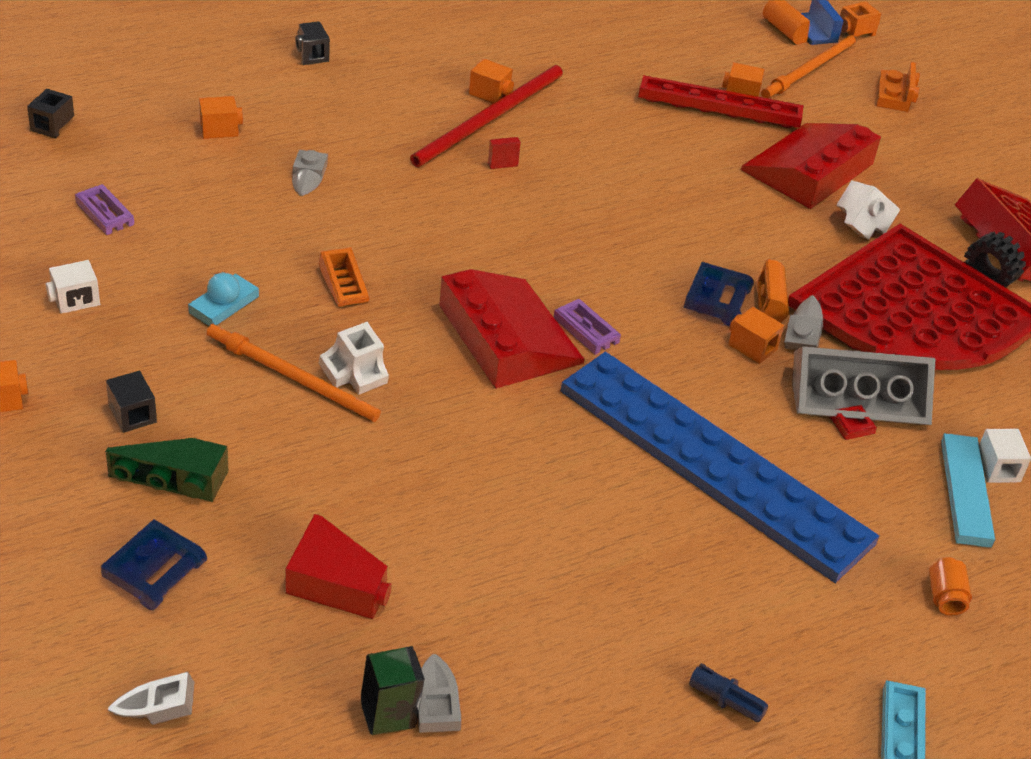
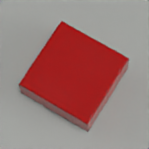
(504, 152)
(853, 428)

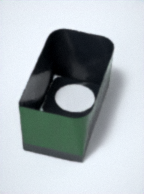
(390, 692)

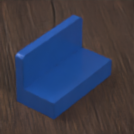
(824, 23)

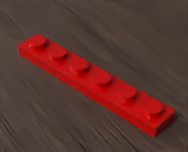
(721, 101)

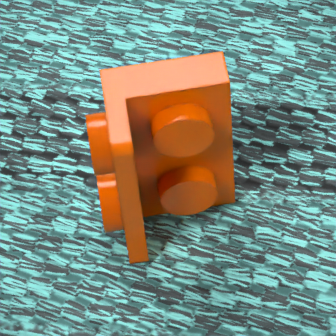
(898, 89)

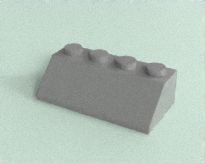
(884, 384)

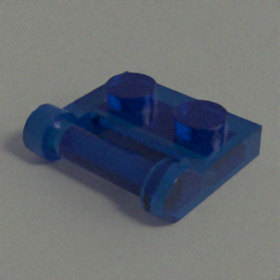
(709, 288)
(147, 554)

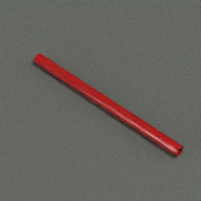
(485, 116)

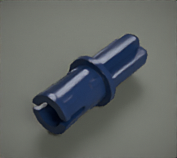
(728, 693)

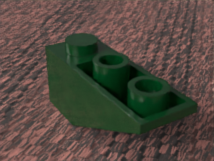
(177, 466)

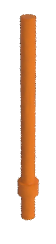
(783, 82)
(240, 345)

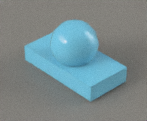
(223, 298)

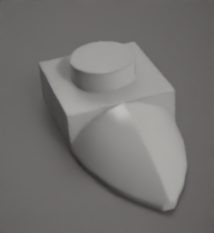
(308, 171)
(805, 325)
(158, 699)
(439, 699)

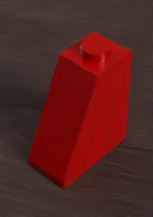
(336, 571)

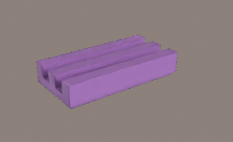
(99, 211)
(583, 329)

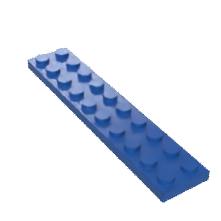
(721, 466)

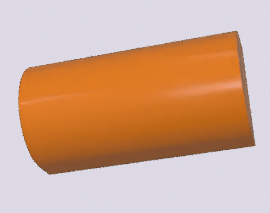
(787, 20)
(773, 290)

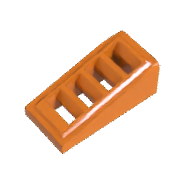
(342, 258)

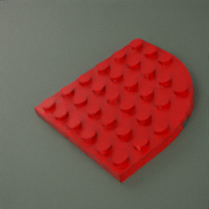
(918, 302)

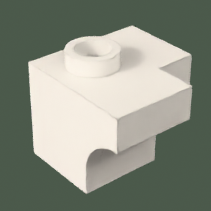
(867, 209)
(356, 359)

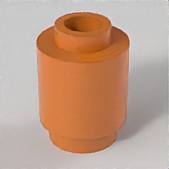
(950, 586)

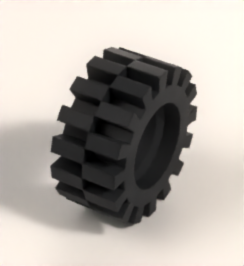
(1005, 253)

